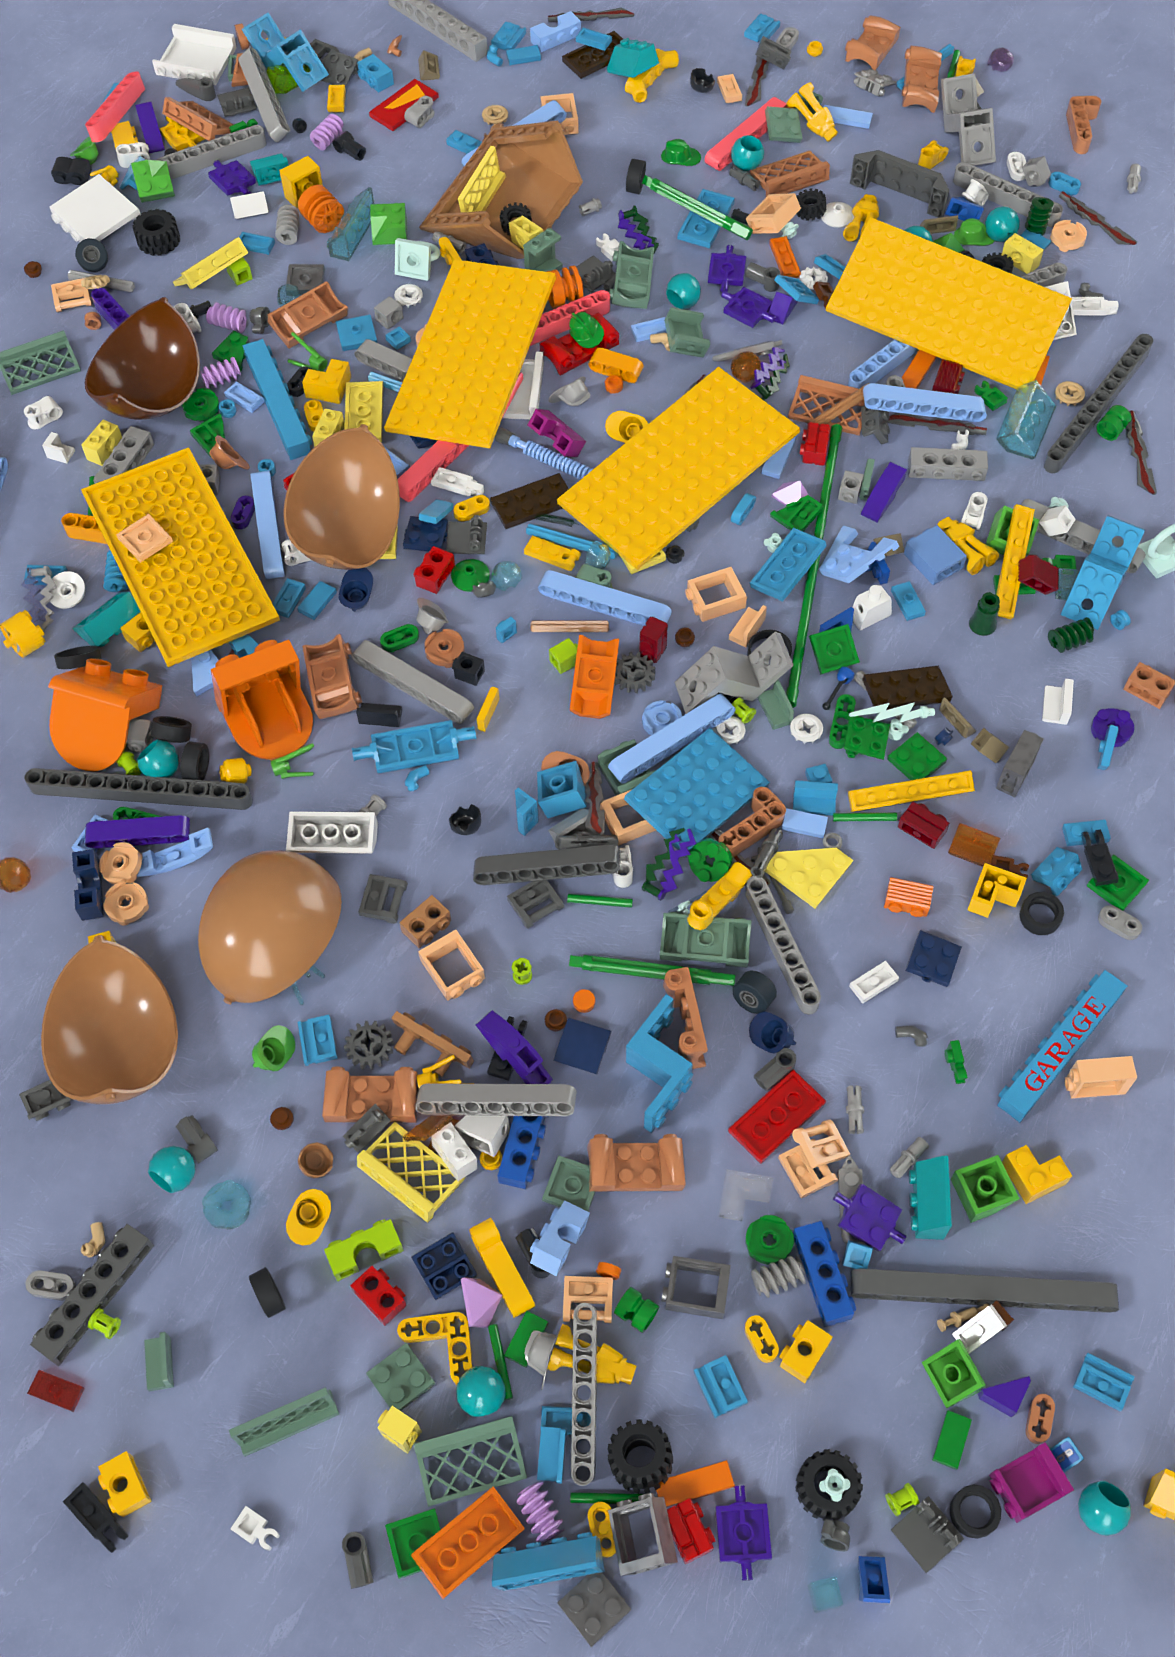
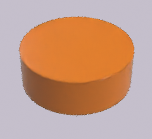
(613, 384)
(583, 1001)
(608, 1270)

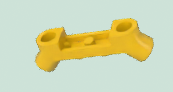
(638, 85)
(718, 896)

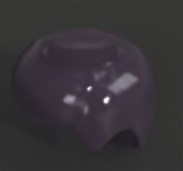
(1001, 59)

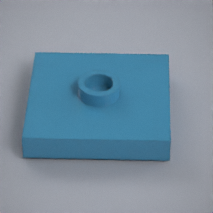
(797, 289)
(355, 331)

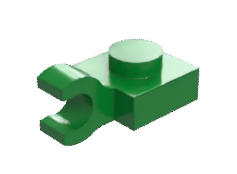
(1062, 561)

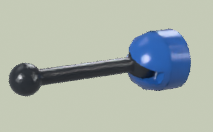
(844, 677)

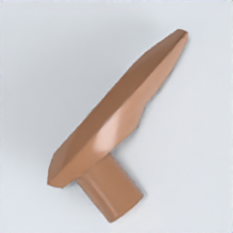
(393, 46)

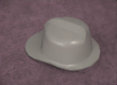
(572, 393)
(430, 616)
(538, 1351)

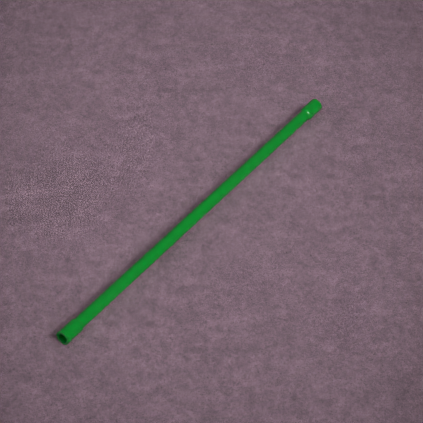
(792, 690)

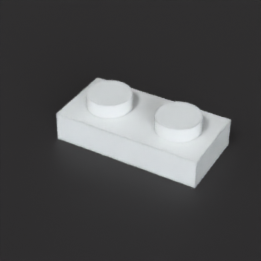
(874, 982)
(980, 1329)

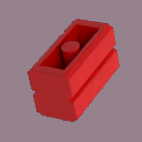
(816, 443)
(688, 1531)

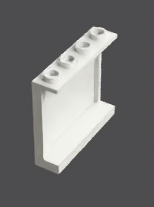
(196, 54)
(93, 210)
(528, 393)

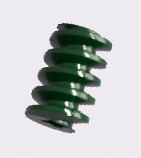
(1039, 215)
(1071, 635)

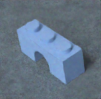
(549, 37)
(567, 1224)

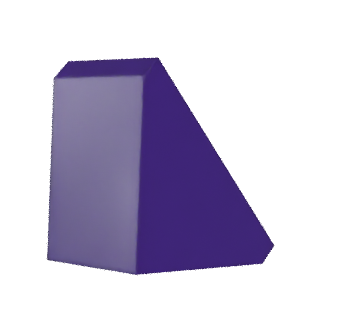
(782, 307)
(1006, 1396)

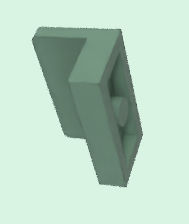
(776, 706)
(159, 1363)

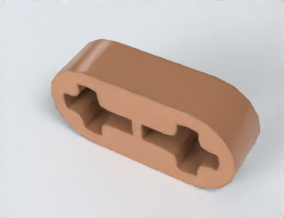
(243, 41)
(1046, 1419)

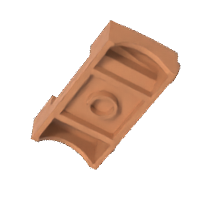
(875, 41)
(921, 77)
(306, 314)
(330, 678)
(691, 1042)
(352, 1096)
(636, 1165)

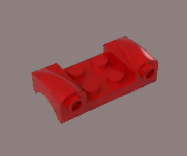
(568, 354)

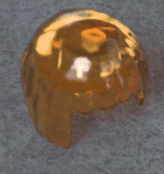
(744, 366)
(14, 874)

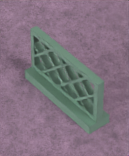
(33, 351)
(285, 1421)
(463, 1438)

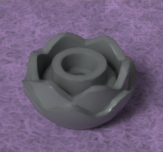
(484, 589)

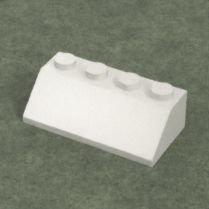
(332, 832)

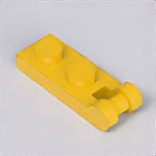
(448, 251)
(552, 553)

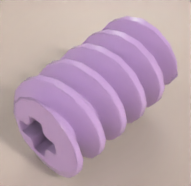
(326, 131)
(227, 317)
(220, 373)
(539, 1512)

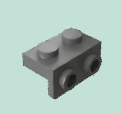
(773, 52)
(875, 423)
(42, 1099)

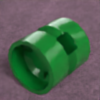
(1113, 422)
(636, 1309)

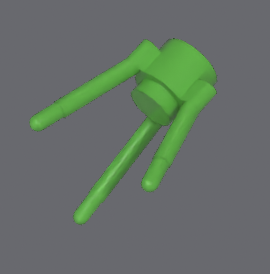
(316, 361)
(282, 764)

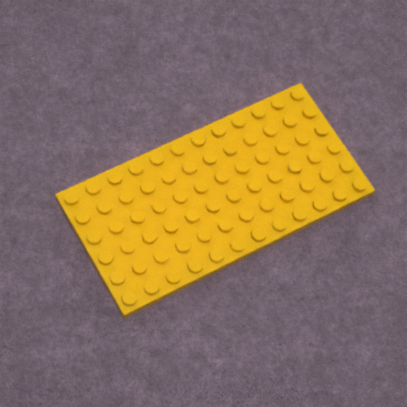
(948, 304)
(470, 353)
(678, 467)
(200, 584)

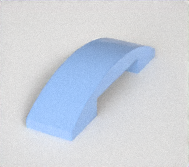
(177, 855)

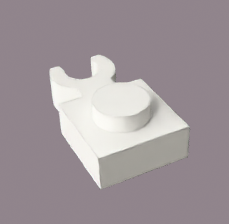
(607, 246)
(251, 1526)

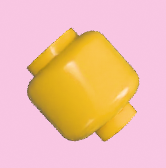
(235, 770)

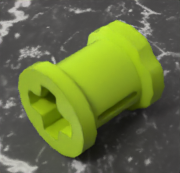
(743, 710)
(129, 764)
(522, 971)
(109, 1328)
(902, 1499)

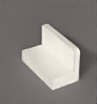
(249, 205)
(1058, 703)

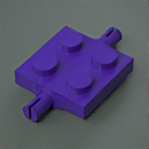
(232, 177)
(727, 269)
(747, 307)
(869, 1217)
(743, 1533)

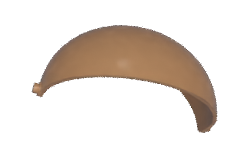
(344, 501)
(267, 924)
(108, 1026)

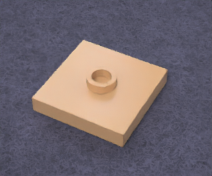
(144, 538)

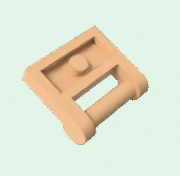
(70, 290)
(823, 1150)
(802, 1174)
(588, 1290)

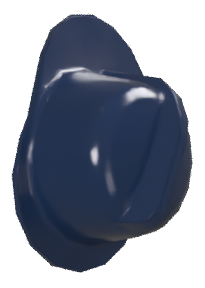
(356, 588)
(771, 1032)

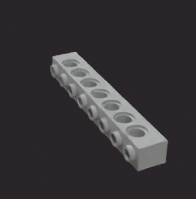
(443, 26)

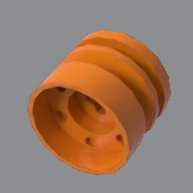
(320, 208)
(564, 287)

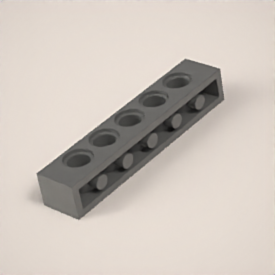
(106, 1288)

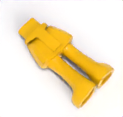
(822, 121)
(862, 211)
(963, 534)
(610, 1363)

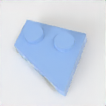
(201, 671)

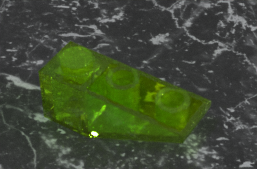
(282, 79)

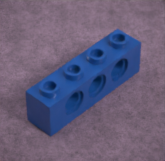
(520, 1175)
(830, 1311)

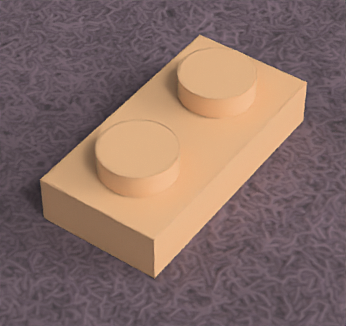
(729, 88)

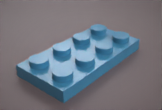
(700, 230)
(788, 564)

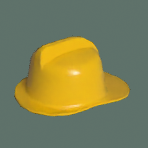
(624, 425)
(308, 1217)

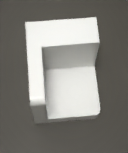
(56, 450)
(1057, 520)

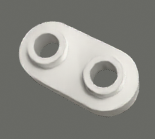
(1015, 163)

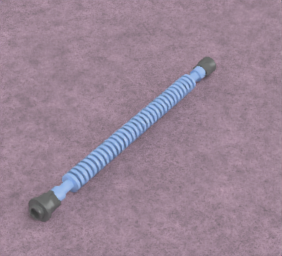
(551, 458)

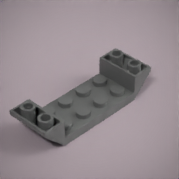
(901, 177)

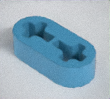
(1064, 183)
(743, 509)

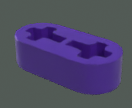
(239, 512)

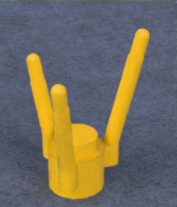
(109, 173)
(432, 1078)

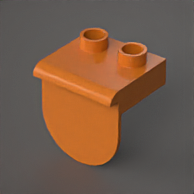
(264, 700)
(94, 712)

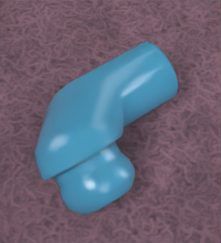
(492, 55)
(414, 775)

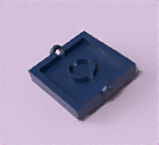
(424, 535)
(933, 958)

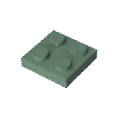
(783, 124)
(570, 1184)
(400, 1378)

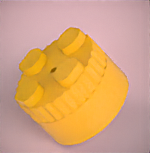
(22, 634)

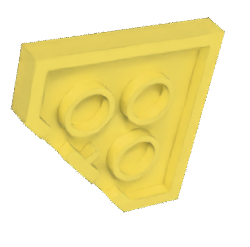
(809, 872)

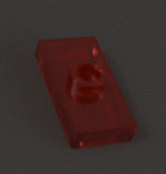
(55, 1391)

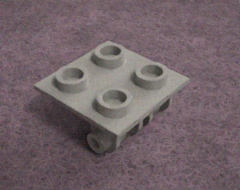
(872, 81)

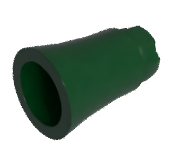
(985, 615)

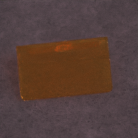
(973, 845)

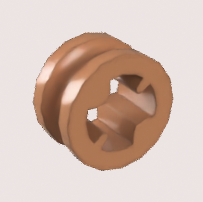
(92, 320)

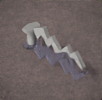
(39, 606)

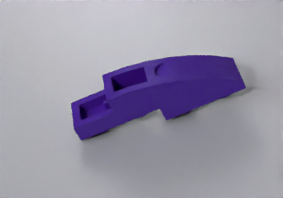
(514, 1047)

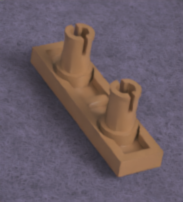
(425, 1033)

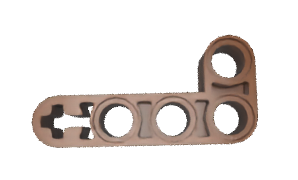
(1078, 114)
(763, 816)

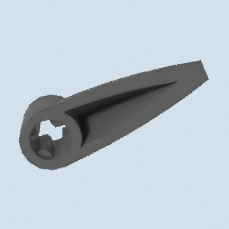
(201, 88)

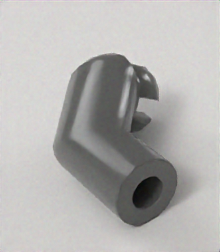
(914, 1032)

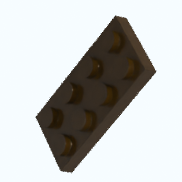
(588, 59)
(529, 500)
(907, 686)

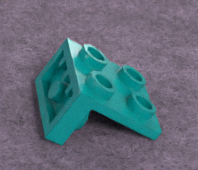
(267, 168)

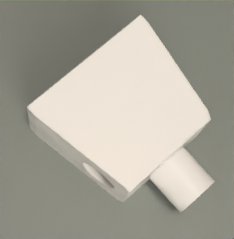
(871, 607)
(484, 1132)

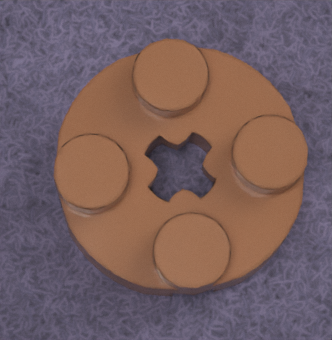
(444, 657)

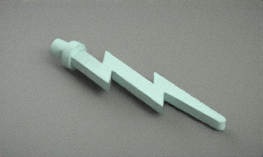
(905, 710)

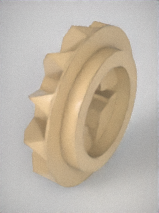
(499, 111)
(95, 281)
(1071, 388)

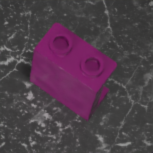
(1030, 1483)

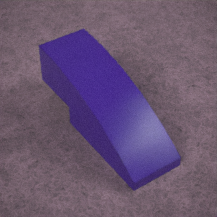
(150, 127)
(884, 492)

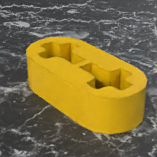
(756, 1341)

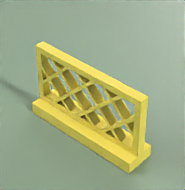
(482, 184)
(212, 264)
(393, 1181)

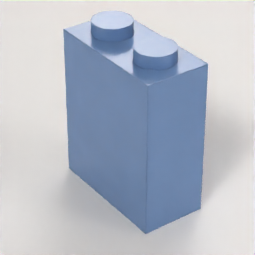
(935, 554)

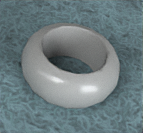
(835, 836)

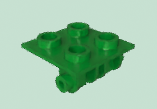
(866, 737)

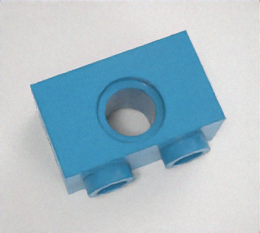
(375, 73)

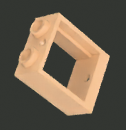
(567, 102)
(773, 213)
(734, 603)
(614, 825)
(441, 948)
(1101, 1077)

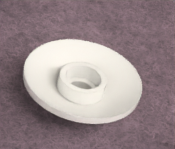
(837, 214)
(65, 582)

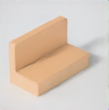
(748, 626)

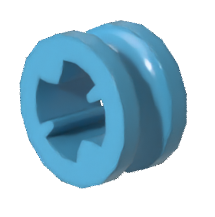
(227, 404)
(267, 463)
(1120, 619)

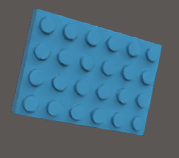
(696, 789)

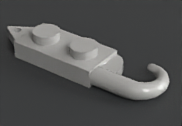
(761, 349)
(848, 1181)

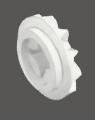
(806, 276)
(411, 290)
(809, 721)
(731, 723)

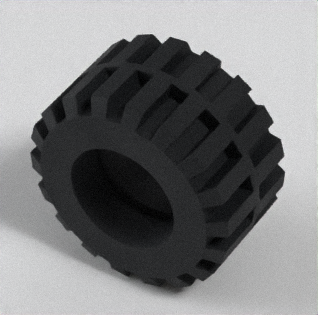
(156, 232)
(630, 1438)
(809, 1496)

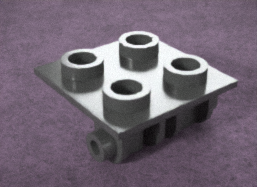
(339, 68)
(236, 102)
(595, 273)
(467, 536)
(927, 1534)

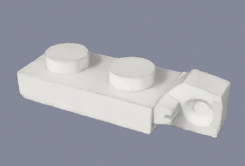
(1093, 306)
(457, 482)

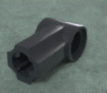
(347, 144)
(525, 1241)

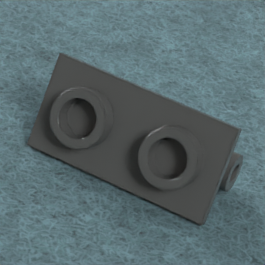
(366, 1128)

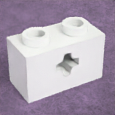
(454, 1151)

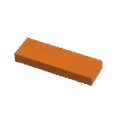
(784, 257)
(918, 369)
(696, 1483)

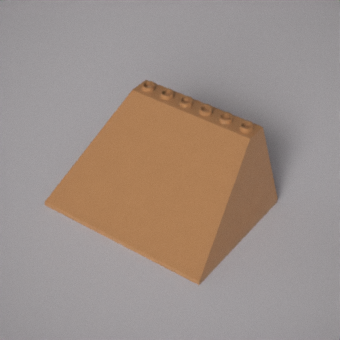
(537, 174)

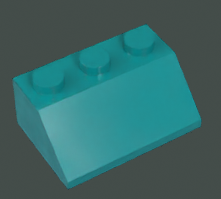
(632, 58)
(107, 619)
(931, 1198)

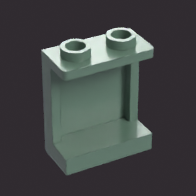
(540, 252)
(685, 332)
(604, 760)

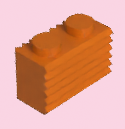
(908, 897)

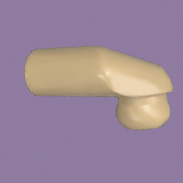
(363, 54)
(660, 337)
(96, 1243)

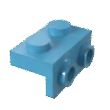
(1058, 870)

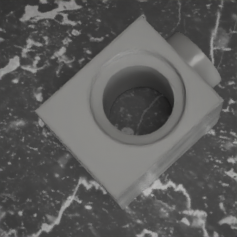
(1036, 171)
(388, 312)
(212, 476)
(850, 487)
(139, 734)

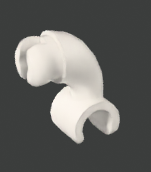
(962, 441)

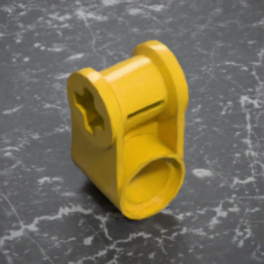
(965, 66)
(932, 155)

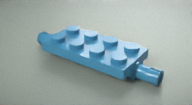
(414, 746)

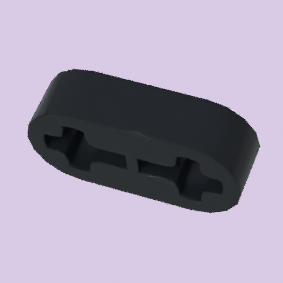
(296, 381)

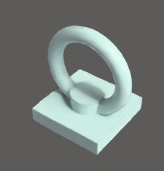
(414, 258)
(1160, 553)

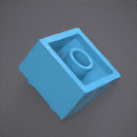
(561, 789)

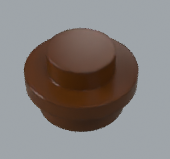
(33, 269)
(684, 637)
(555, 1020)
(281, 1118)

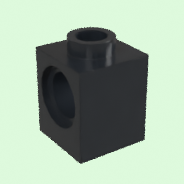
(473, 673)

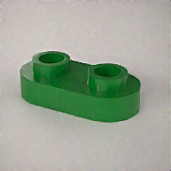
(399, 638)

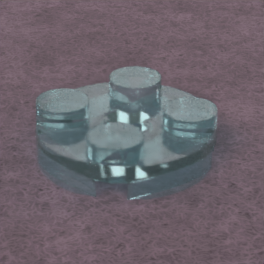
(214, 1201)

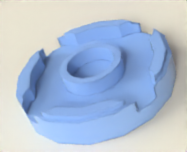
(659, 715)

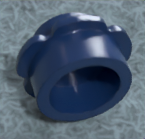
(944, 736)

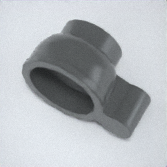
(259, 318)
(835, 1535)

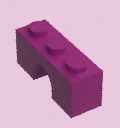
(565, 439)

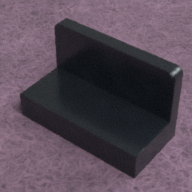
(379, 714)

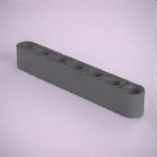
(546, 865)

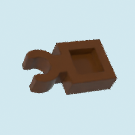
(823, 291)
(1008, 865)

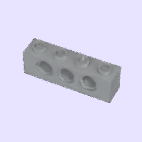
(127, 454)
(948, 464)

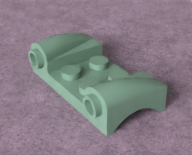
(632, 276)
(721, 942)

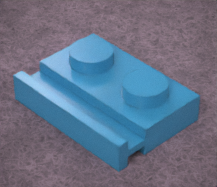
(761, 27)
(508, 36)
(317, 1040)
(1103, 1382)
(720, 1386)

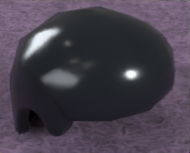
(701, 81)
(465, 820)

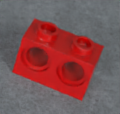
(434, 569)
(374, 1298)

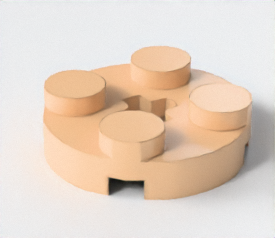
(1076, 238)
(130, 868)
(131, 912)

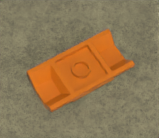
(594, 677)

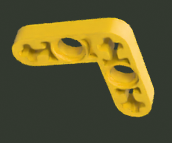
(445, 1331)

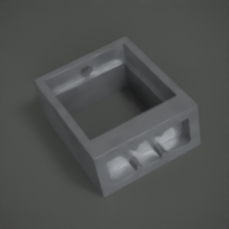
(1019, 763)
(699, 1266)
(623, 1537)

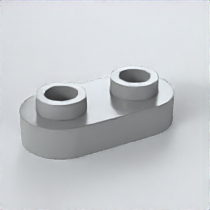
(788, 37)
(1119, 923)
(51, 1286)

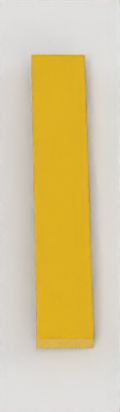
(1015, 550)
(911, 791)

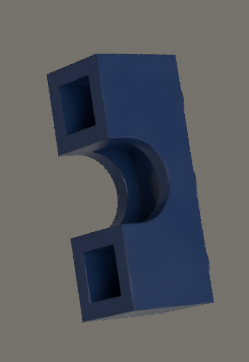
(89, 893)

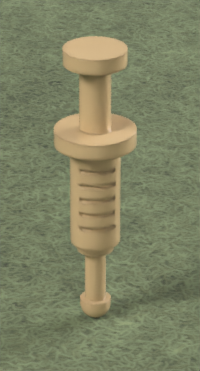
(957, 1318)

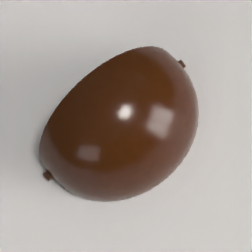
(145, 364)

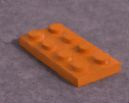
(467, 1542)

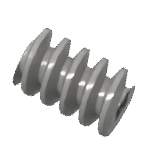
(287, 224)
(778, 1276)

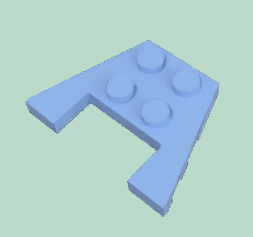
(849, 562)

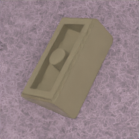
(428, 66)
(941, 224)
(956, 718)

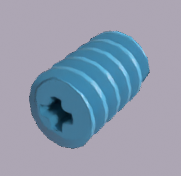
(113, 577)

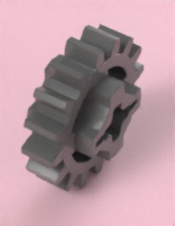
(634, 672)
(359, 1042)

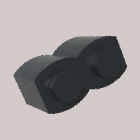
(71, 170)

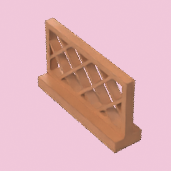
(196, 118)
(792, 181)
(833, 393)

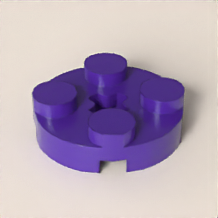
(1114, 717)

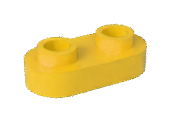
(313, 412)
(473, 506)
(601, 1529)

